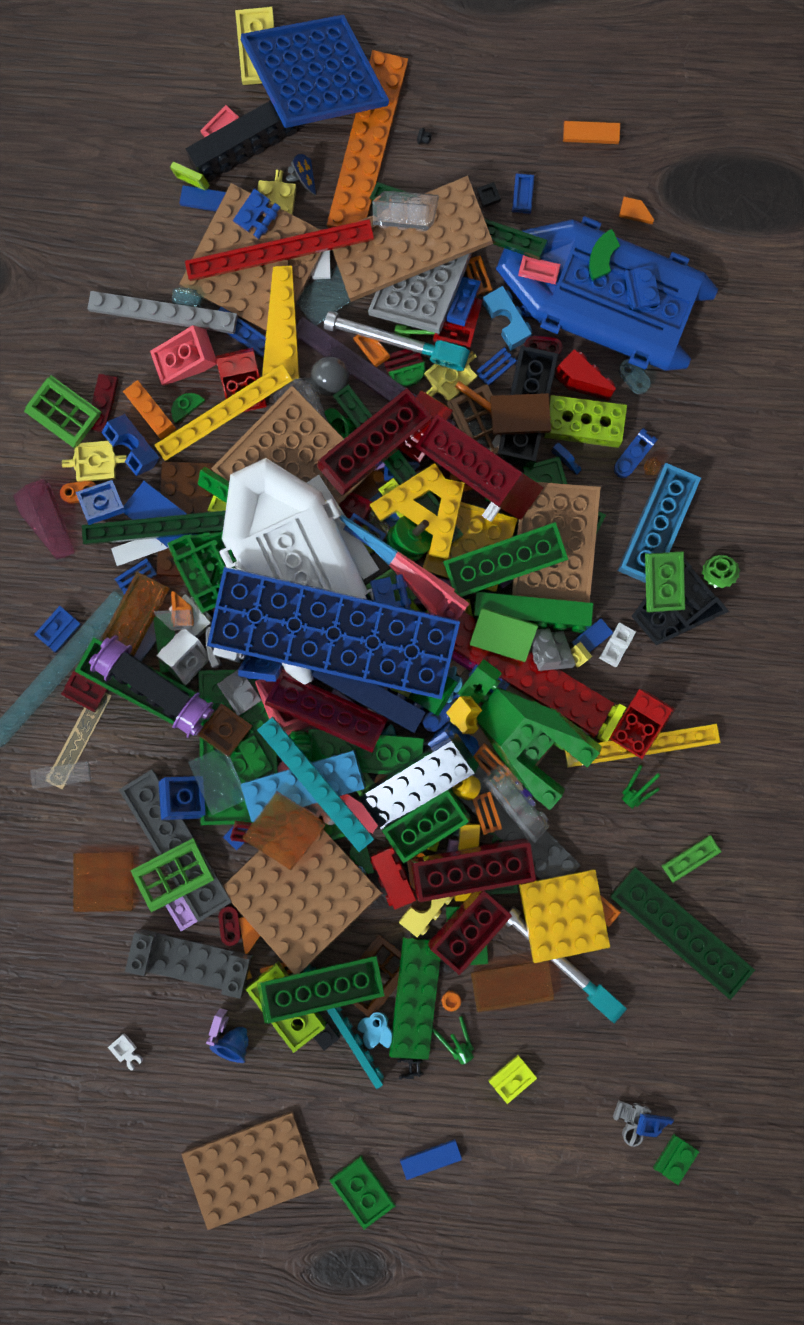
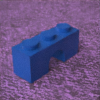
(123, 432)

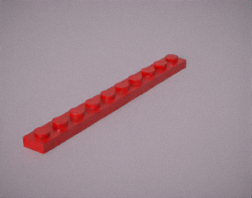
(279, 250)

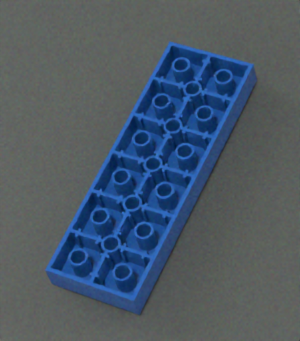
(333, 632)

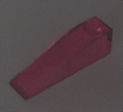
(41, 512)

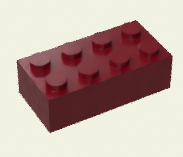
(469, 930)

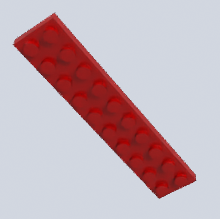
(547, 687)

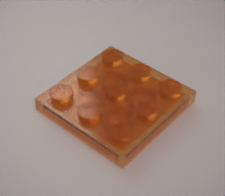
(283, 830)
(102, 882)

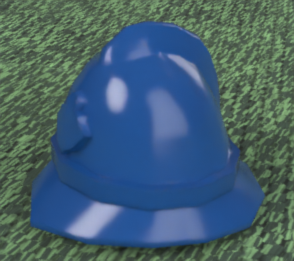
(232, 1045)

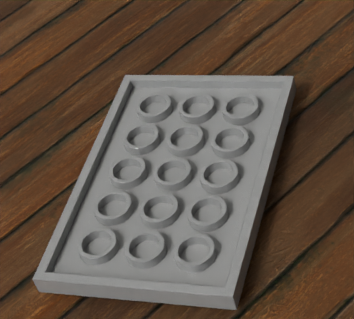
(422, 299)

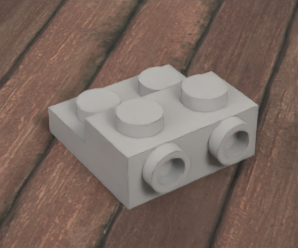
(551, 650)

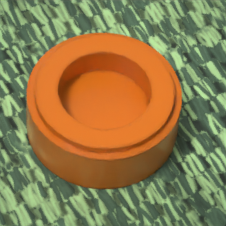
(451, 1000)

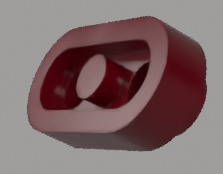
(544, 343)
(229, 925)

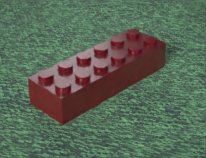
(374, 441)
(473, 870)

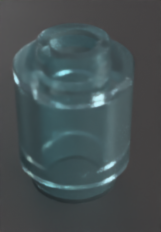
(186, 297)

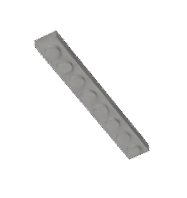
(162, 312)

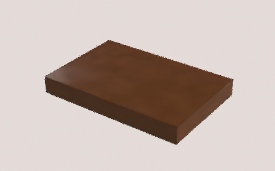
(520, 414)

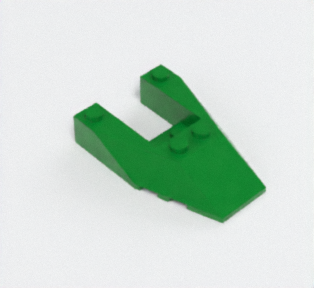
(522, 735)

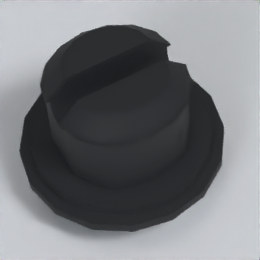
(423, 136)

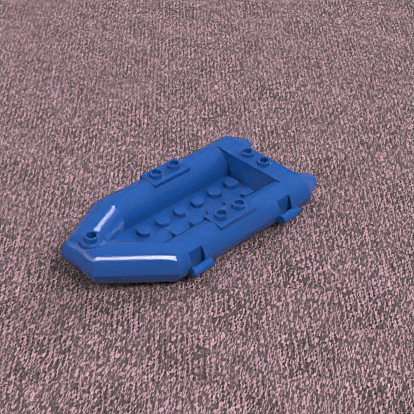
(602, 307)

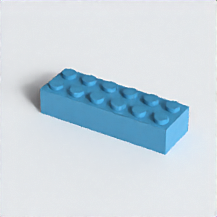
(659, 519)
(340, 771)

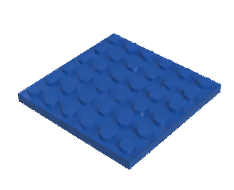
(314, 70)

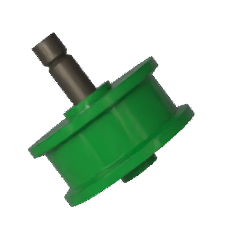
(410, 538)

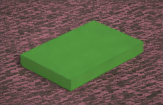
(665, 581)
(503, 634)

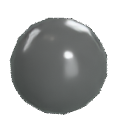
(329, 375)

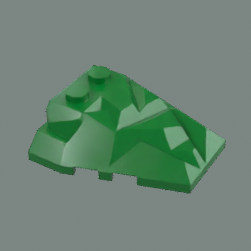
(200, 566)

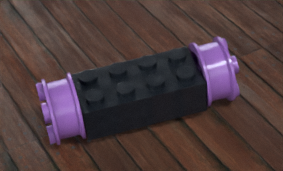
(117, 663)

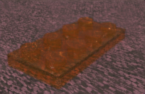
(136, 611)
(512, 986)

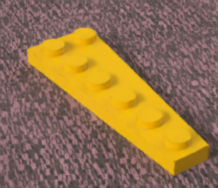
(281, 324)

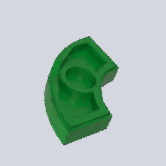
(601, 255)

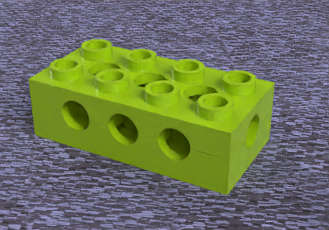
(594, 413)
(292, 1034)

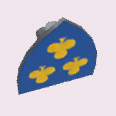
(302, 170)

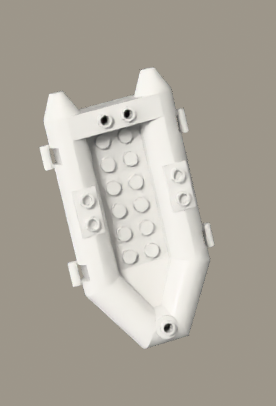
(284, 533)

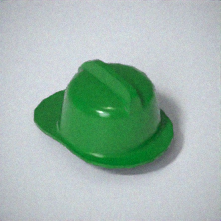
(341, 424)

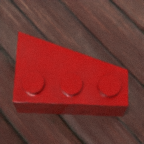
(393, 877)

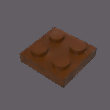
(225, 730)

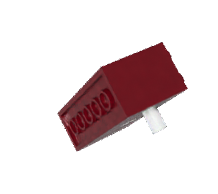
(479, 469)

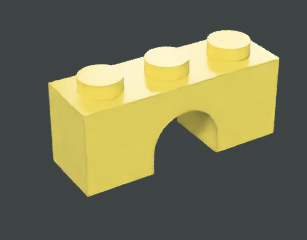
(418, 921)

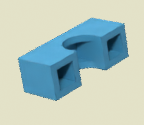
(500, 303)

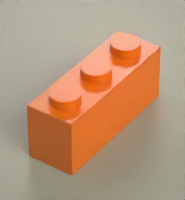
(149, 410)

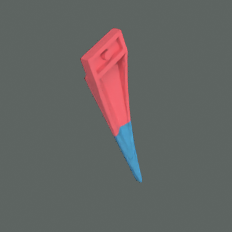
(431, 591)

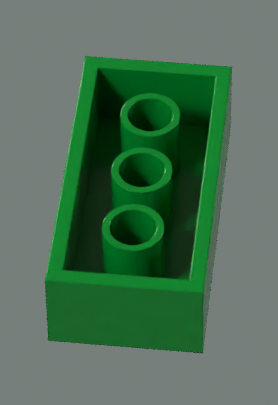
(426, 825)

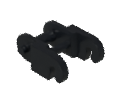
(411, 1074)

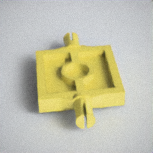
(279, 192)
(445, 379)
(94, 461)

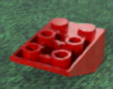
(460, 334)
(238, 371)
(583, 377)
(433, 407)
(642, 723)

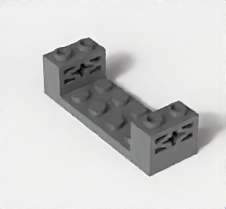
(189, 961)

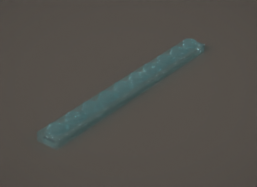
(57, 668)

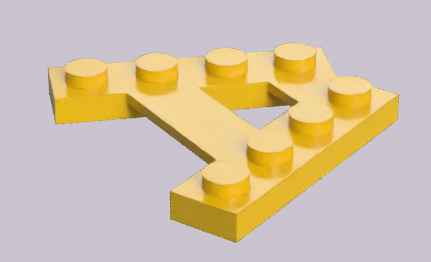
(403, 500)

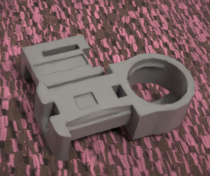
(631, 1116)

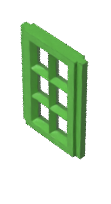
(72, 397)
(161, 860)

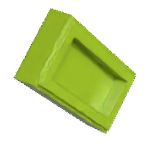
(189, 176)

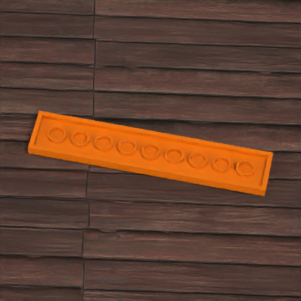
(367, 145)

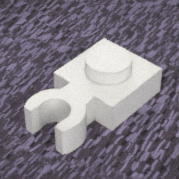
(123, 1049)

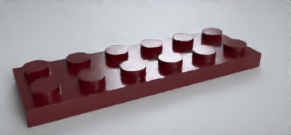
(326, 711)

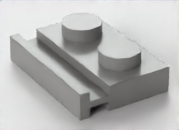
(239, 693)

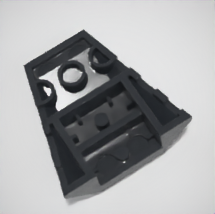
(700, 608)

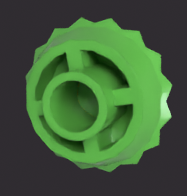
(720, 571)

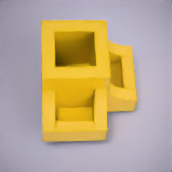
(464, 714)

